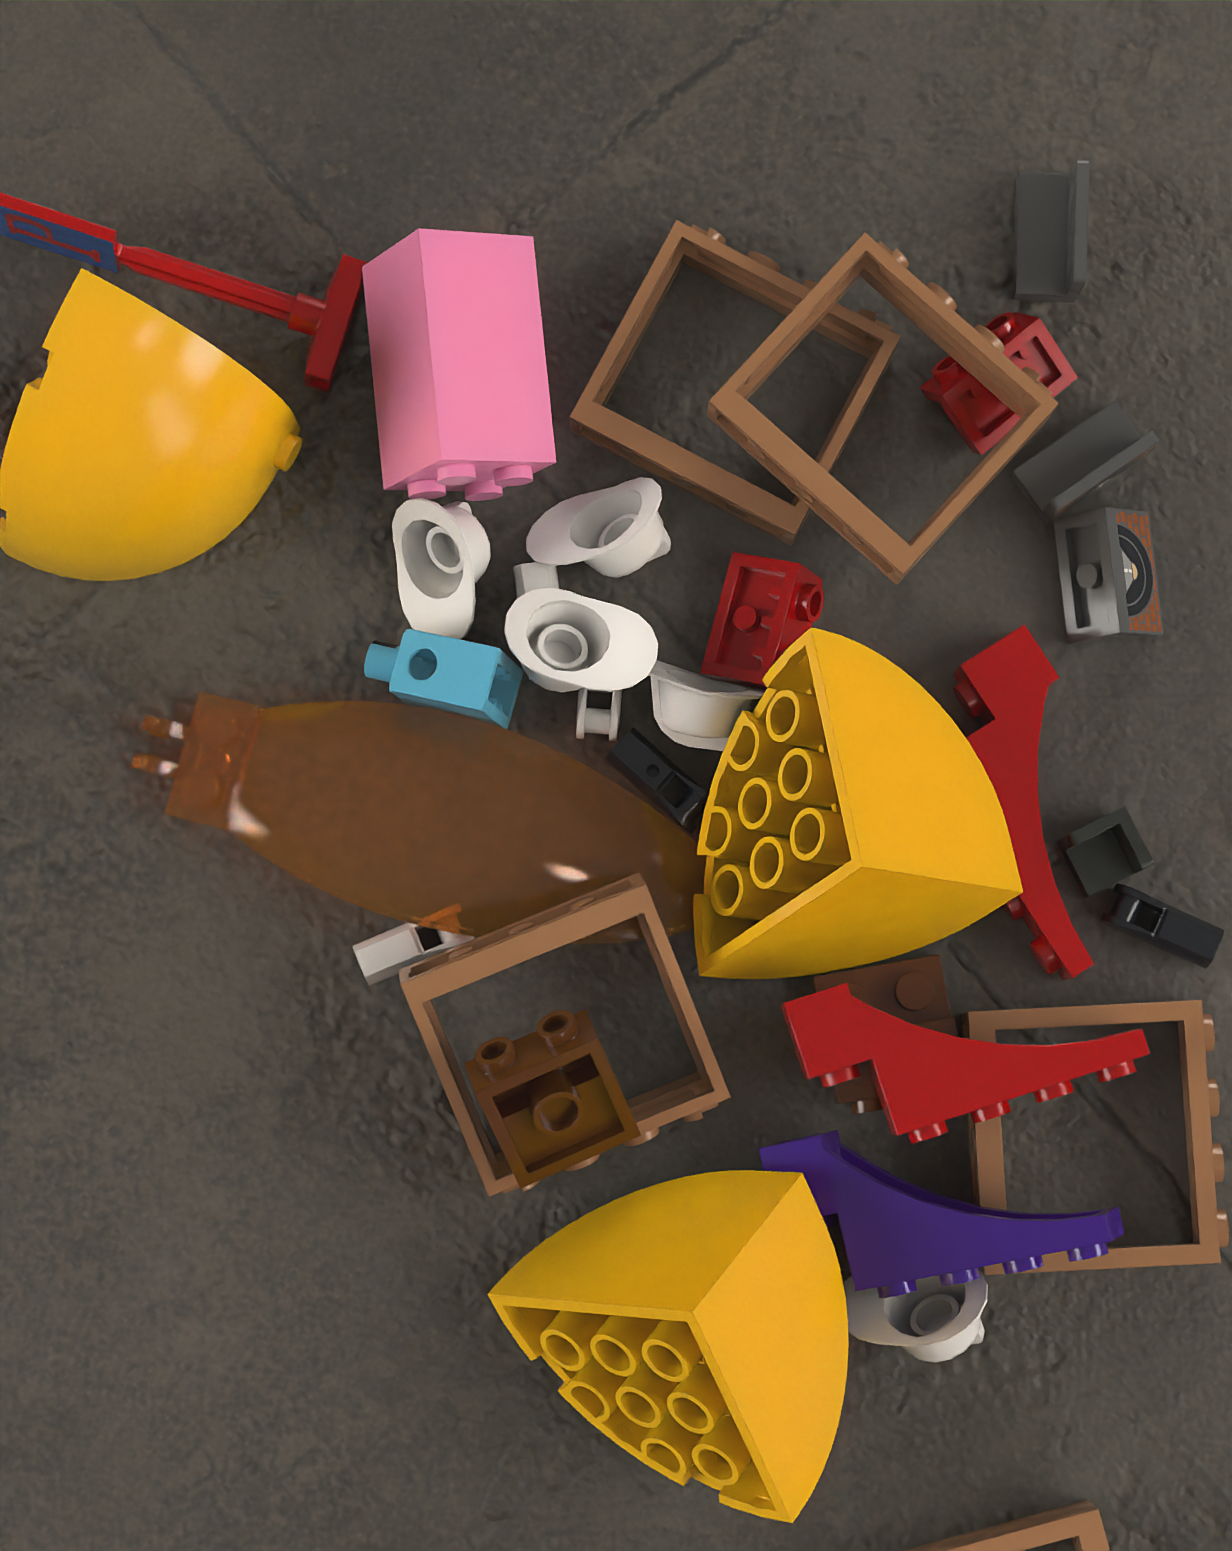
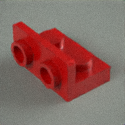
(973, 408)
(759, 616)

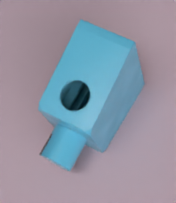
(467, 676)

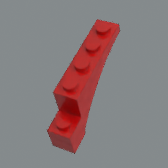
(1009, 692)
(939, 1076)

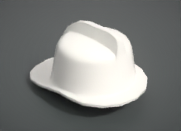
(606, 528)
(438, 563)
(579, 641)
(697, 708)
(927, 1323)

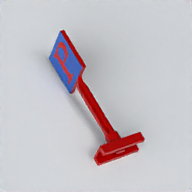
(97, 245)

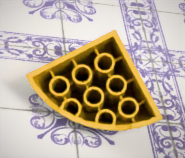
(134, 443)
(844, 822)
(697, 1331)

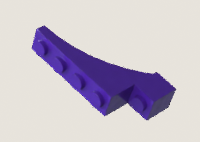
(909, 1233)

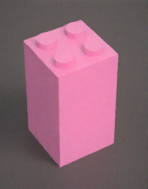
(458, 364)

